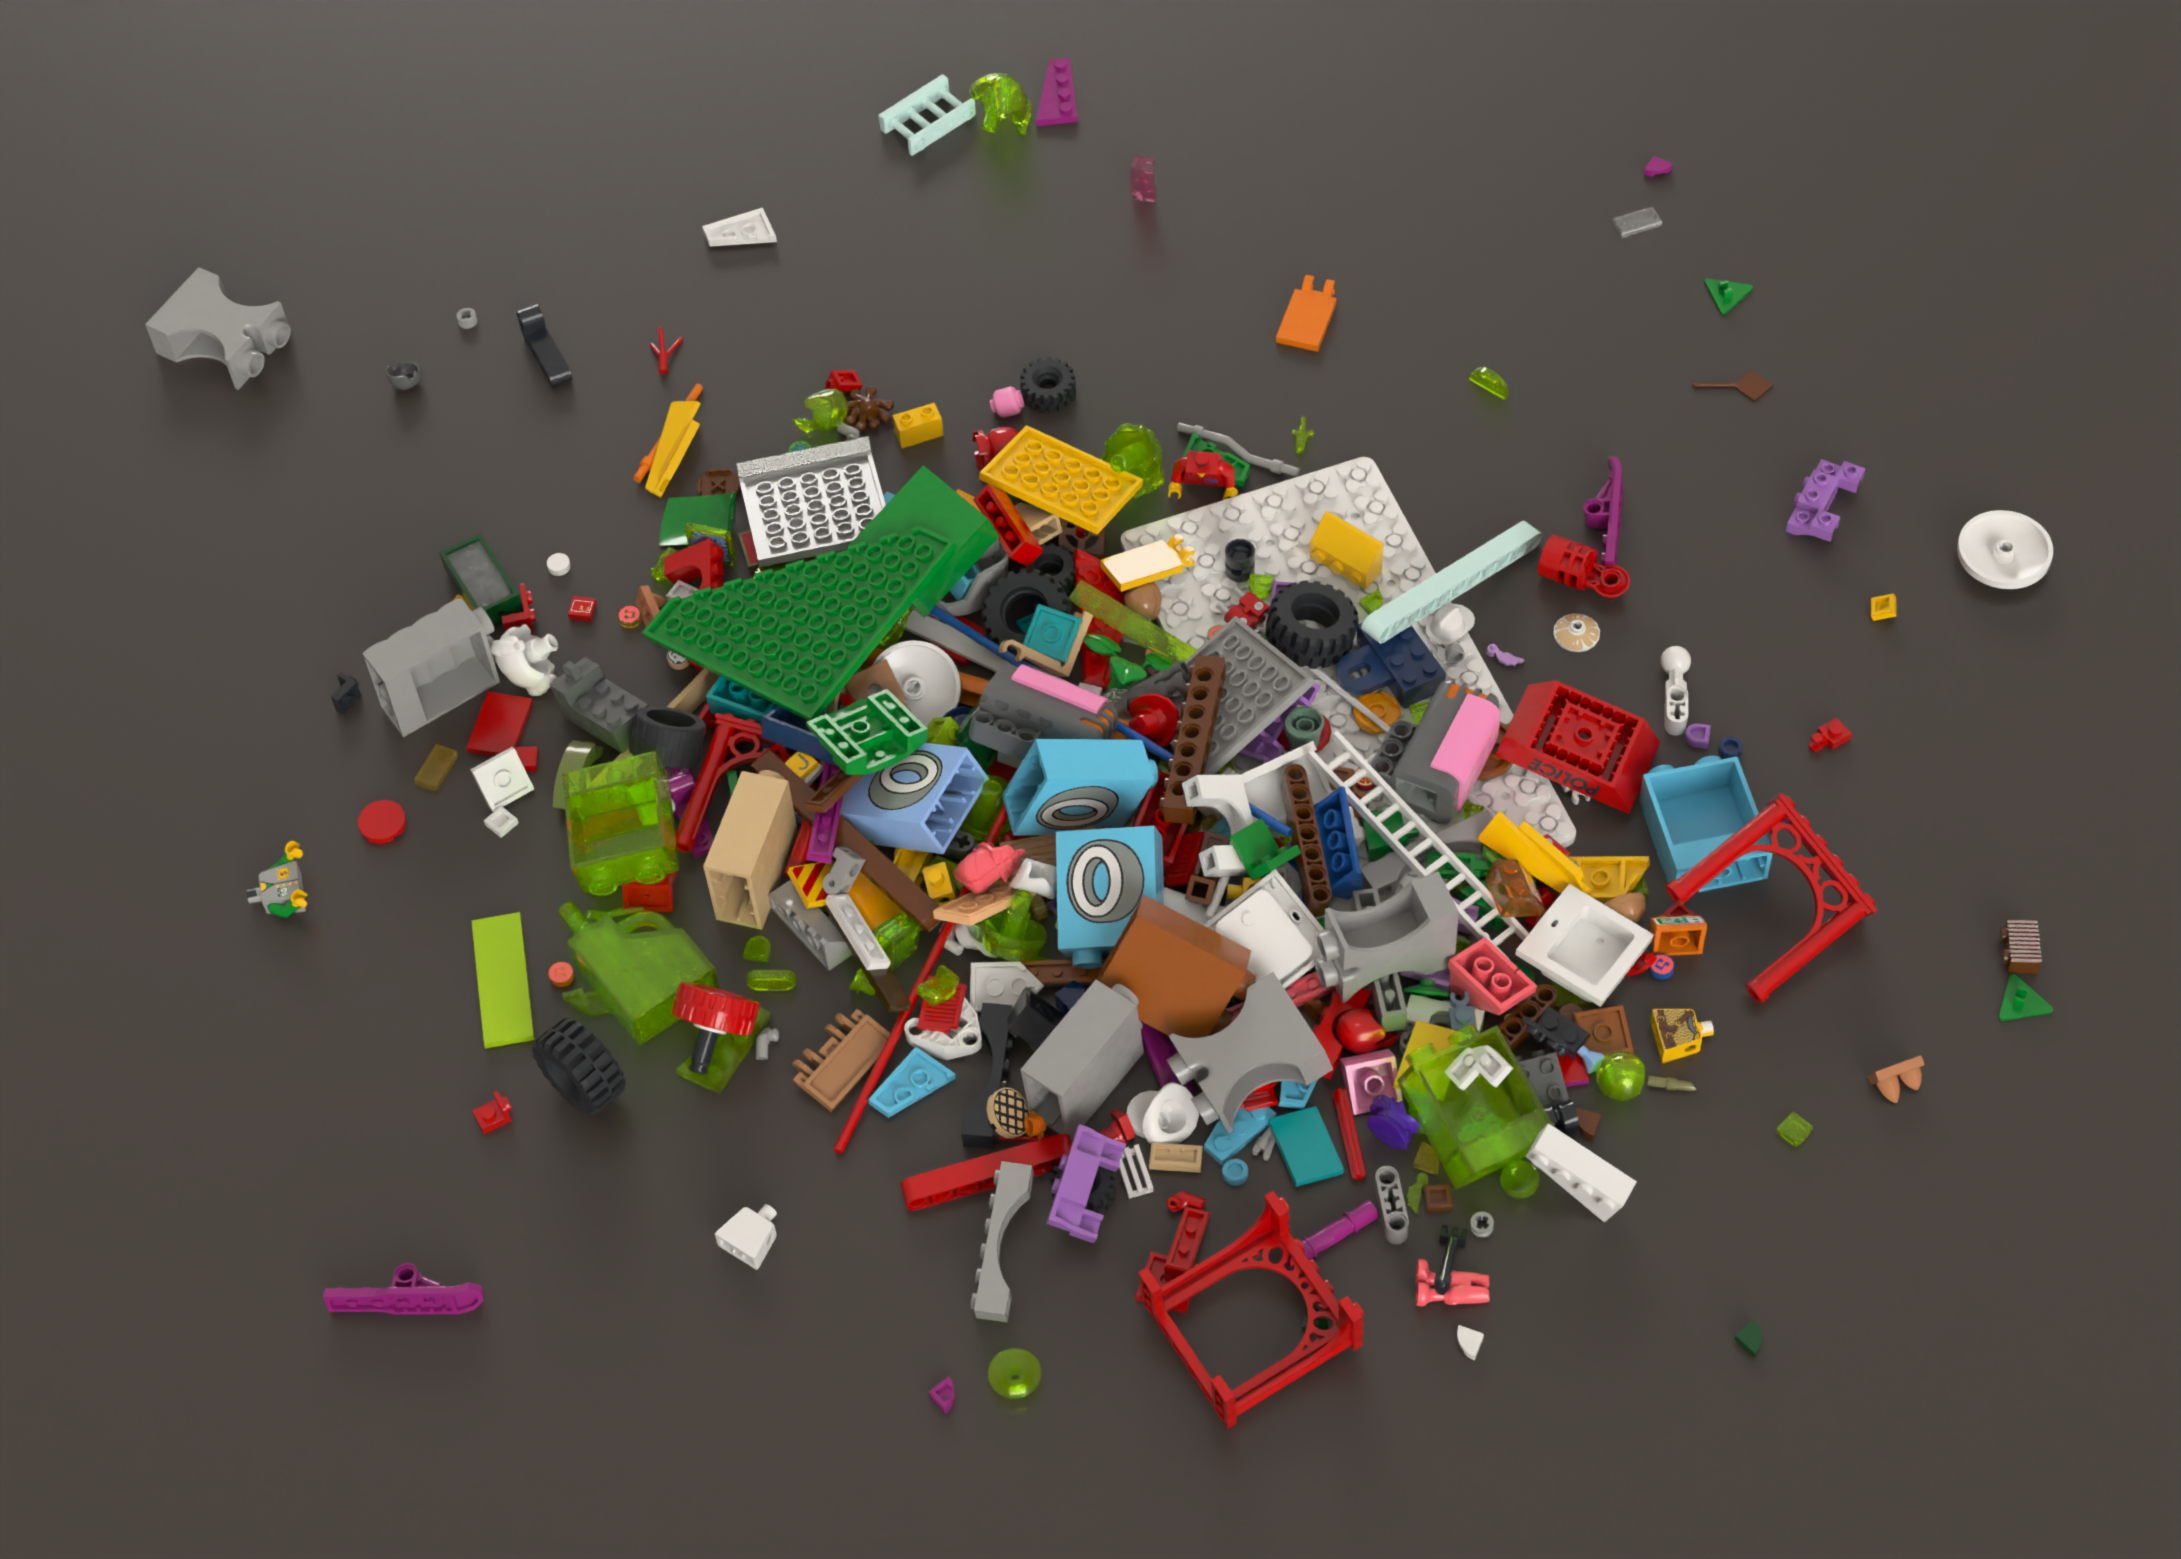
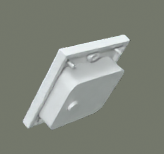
(1265, 925)
(1586, 948)

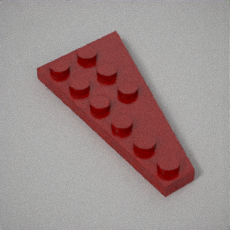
(1095, 666)

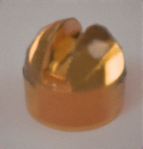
(1314, 1008)

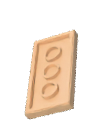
(977, 907)

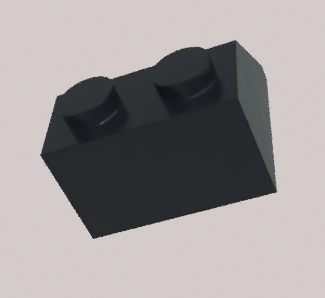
(1033, 1019)

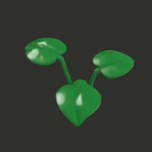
(1122, 671)

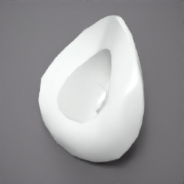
(1170, 1115)

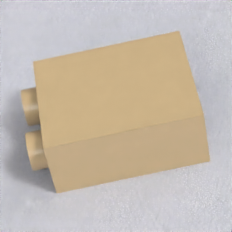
(751, 848)

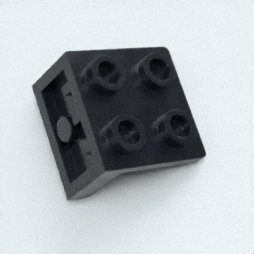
(1557, 1033)

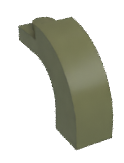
(576, 757)

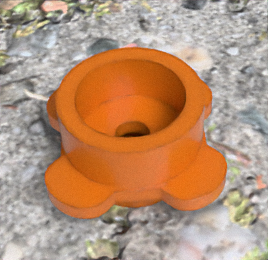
(1035, 1125)

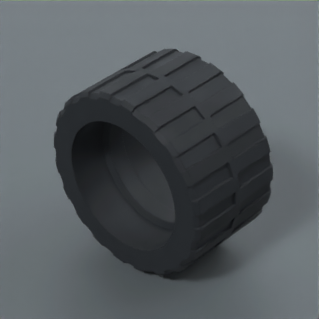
(671, 733)

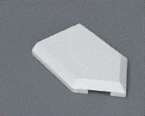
(1000, 983)

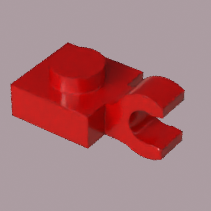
(1830, 734)

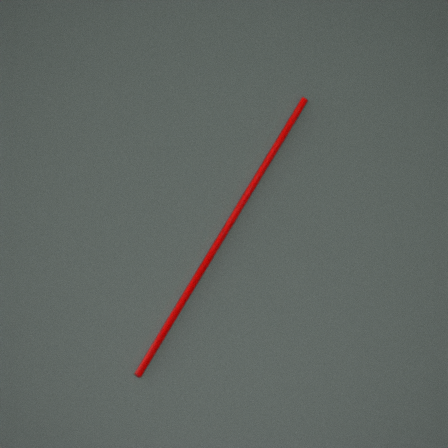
(904, 1015)

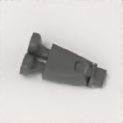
(1162, 683)

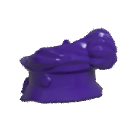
(1391, 1123)

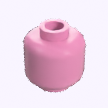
(1007, 402)

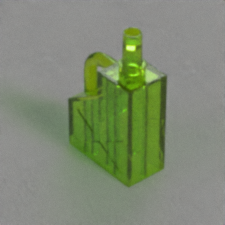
(636, 971)

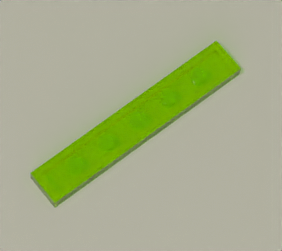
(1130, 623)

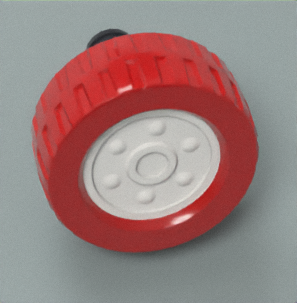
(713, 1013)

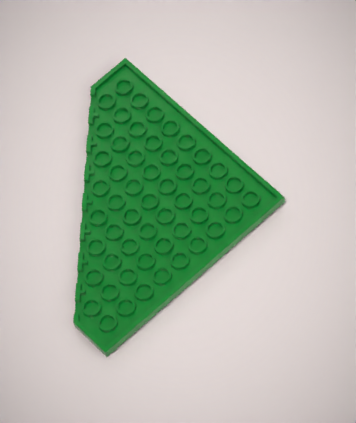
(805, 626)

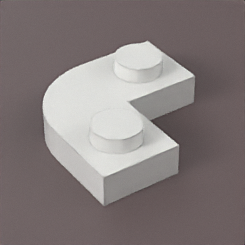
(1476, 1061)

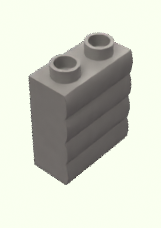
(433, 665)

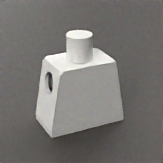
(748, 1235)

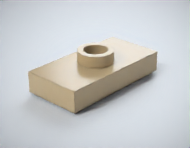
(1176, 1157)

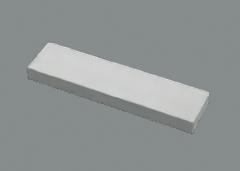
(857, 932)

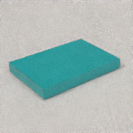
(1305, 1146)

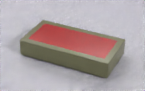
(748, 549)

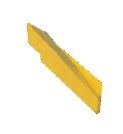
(673, 443)
(1533, 852)

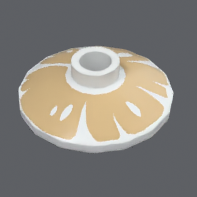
(1576, 639)

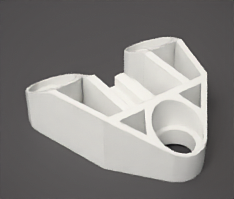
(952, 1044)

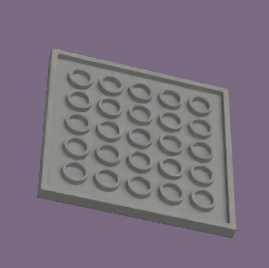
(811, 507)
(1255, 690)

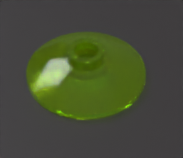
(1010, 1363)

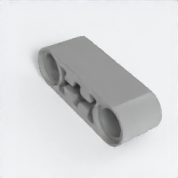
(1394, 1191)

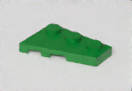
(1241, 468)

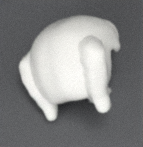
(525, 659)

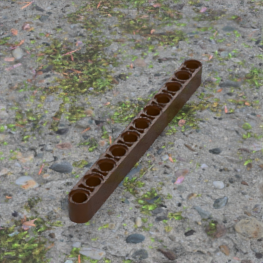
(876, 867)

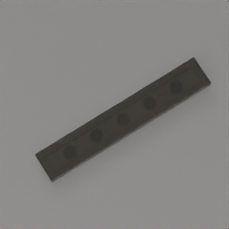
(803, 456)

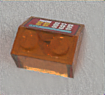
(1514, 889)

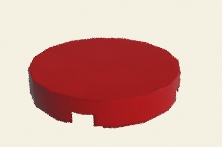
(382, 821)

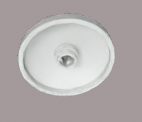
(2005, 549)
(925, 677)

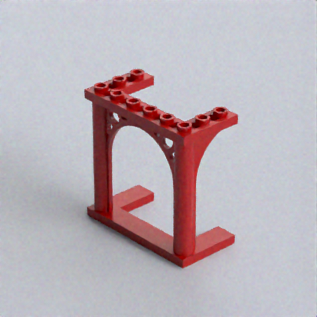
(1266, 1234)

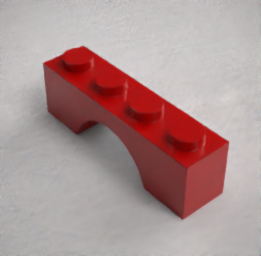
(1329, 1019)

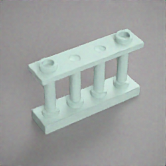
(917, 102)

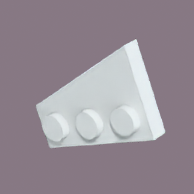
(741, 229)

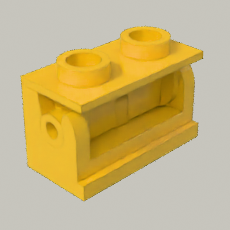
(918, 425)
(912, 862)

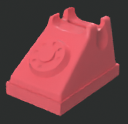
(1488, 978)

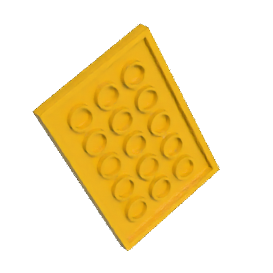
(1061, 479)

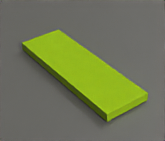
(502, 980)

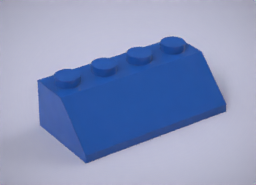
(1339, 844)

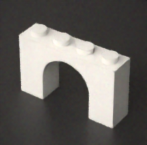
(1230, 798)

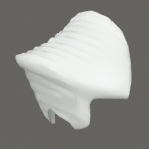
(1036, 878)

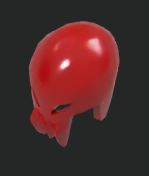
(1362, 1033)

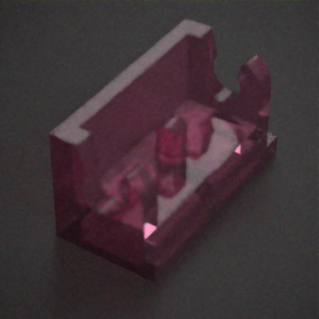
(1143, 178)

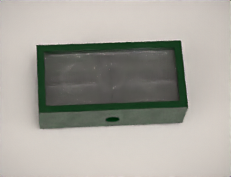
(481, 578)

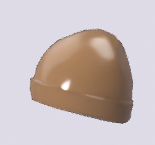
(1144, 600)
(1629, 905)

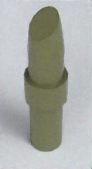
(1670, 1083)

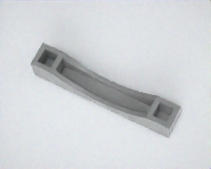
(1391, 869)
(1012, 1191)

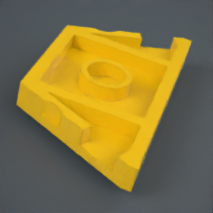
(1611, 874)

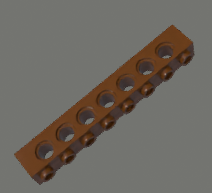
(1194, 735)

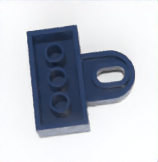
(1399, 663)

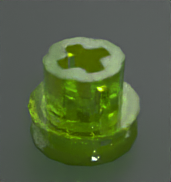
(861, 983)

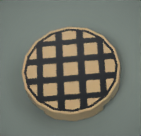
(1007, 1112)

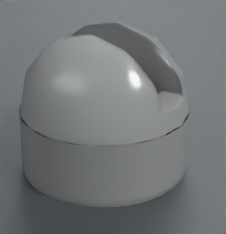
(1454, 653)

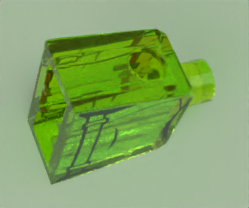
(898, 938)

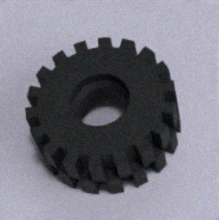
(1048, 373)
(1103, 1189)

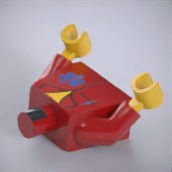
(1203, 469)

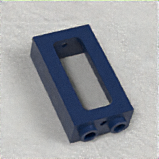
(791, 731)

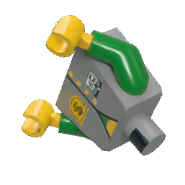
(281, 885)

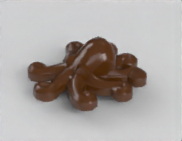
(867, 409)

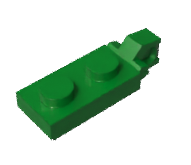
(1475, 864)

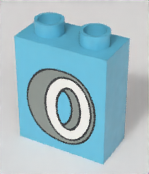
(1078, 785)
(1100, 886)

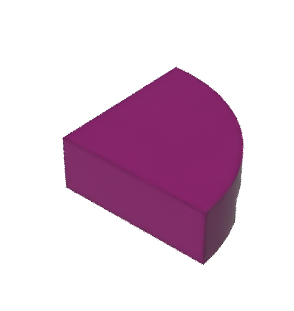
(1657, 166)
(943, 1394)

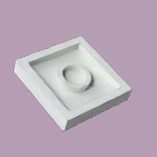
(502, 779)

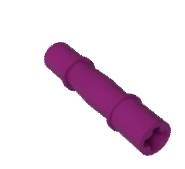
(1338, 1230)

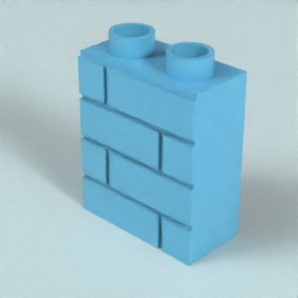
(1695, 812)

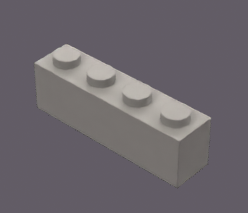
(810, 926)

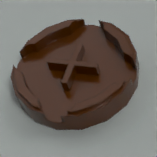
(717, 482)

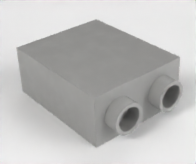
(1084, 1058)

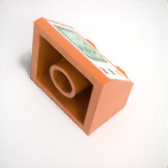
(1678, 935)

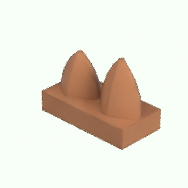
(648, 603)
(1888, 1081)

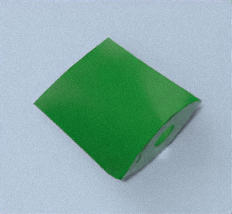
(708, 510)

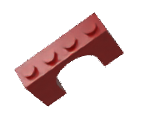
(697, 561)

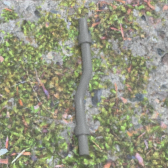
(1275, 465)

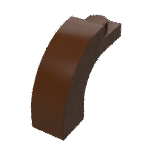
(1201, 888)

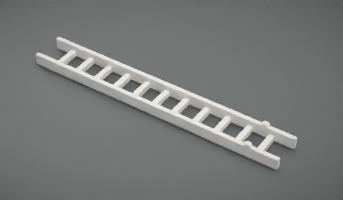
(1415, 821)

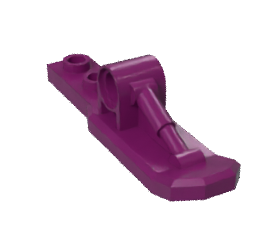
(1606, 511)
(681, 787)
(407, 1296)

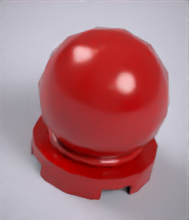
(991, 444)

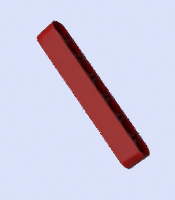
(978, 1173)

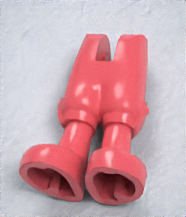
(1464, 1287)

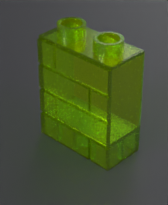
(620, 823)
(1477, 1127)

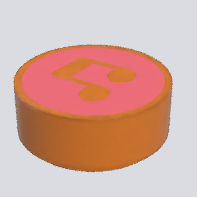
(561, 974)

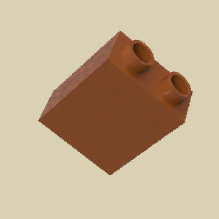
(1178, 971)

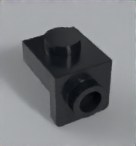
(347, 694)

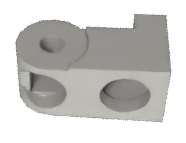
(843, 871)

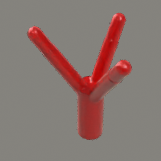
(663, 356)

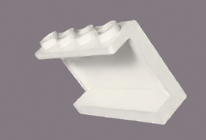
(1264, 782)

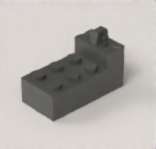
(596, 703)

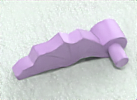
(1503, 658)

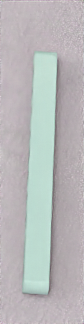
(1451, 582)

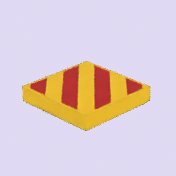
(809, 882)

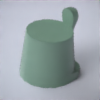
(1304, 726)

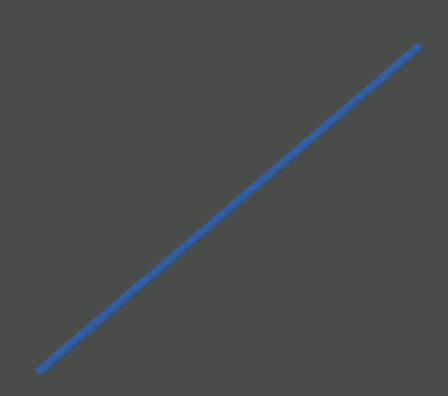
(1121, 727)

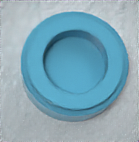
(1235, 1172)

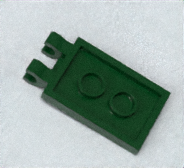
(983, 755)

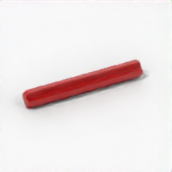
(1349, 1134)

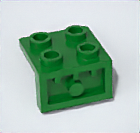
(1259, 850)

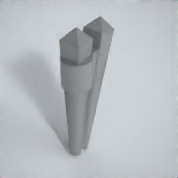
(1264, 1144)

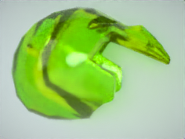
(828, 409)

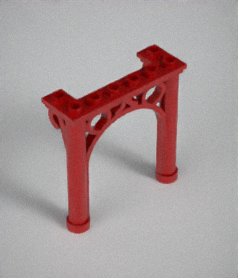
(728, 734)
(1853, 902)

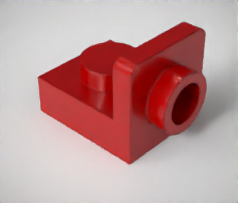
(843, 380)
(493, 1113)

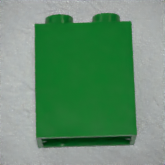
(937, 507)

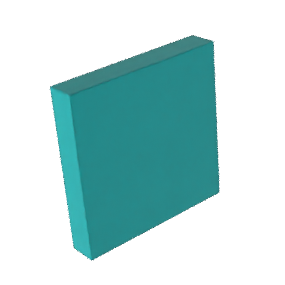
(1052, 633)

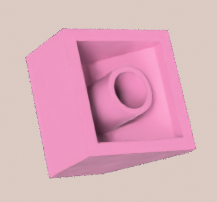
(1368, 1077)

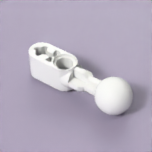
(1675, 662)

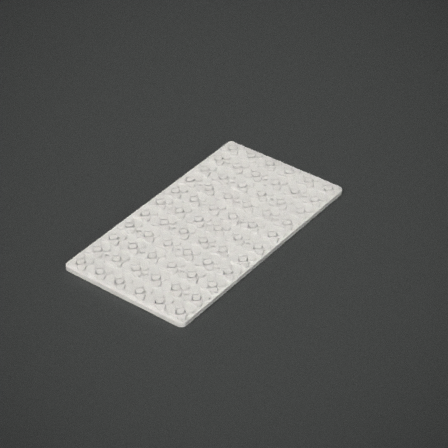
(1280, 527)

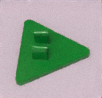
(1726, 293)
(2022, 1001)

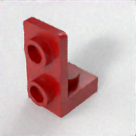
(526, 617)

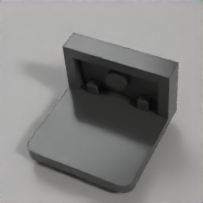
(1544, 1076)

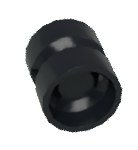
(1239, 560)
(1563, 1116)

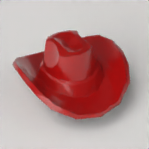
(1154, 718)

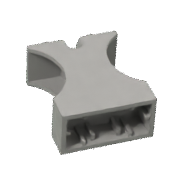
(209, 325)
(1401, 934)
(1258, 1048)

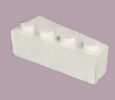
(1581, 1172)

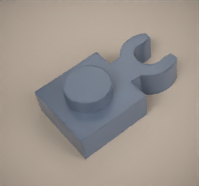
(1460, 1014)

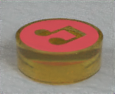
(629, 616)

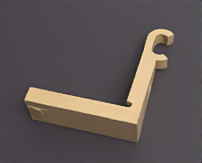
(1051, 665)

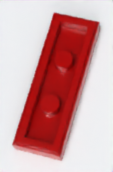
(1187, 1241)

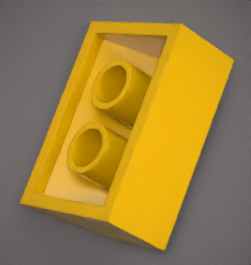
(1347, 550)

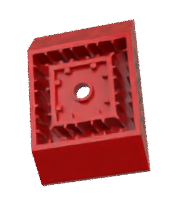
(1603, 767)

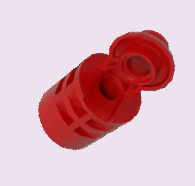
(1578, 568)

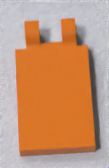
(1307, 316)

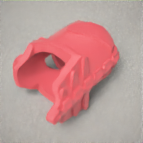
(987, 866)

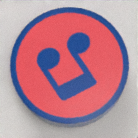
(1662, 967)

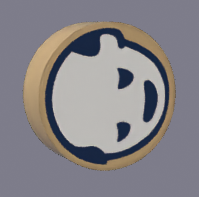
(676, 661)

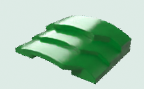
(870, 733)

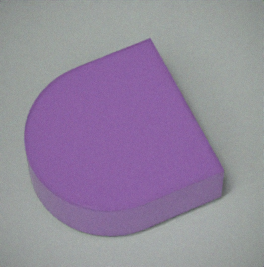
(1698, 735)

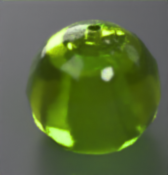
(1620, 1075)

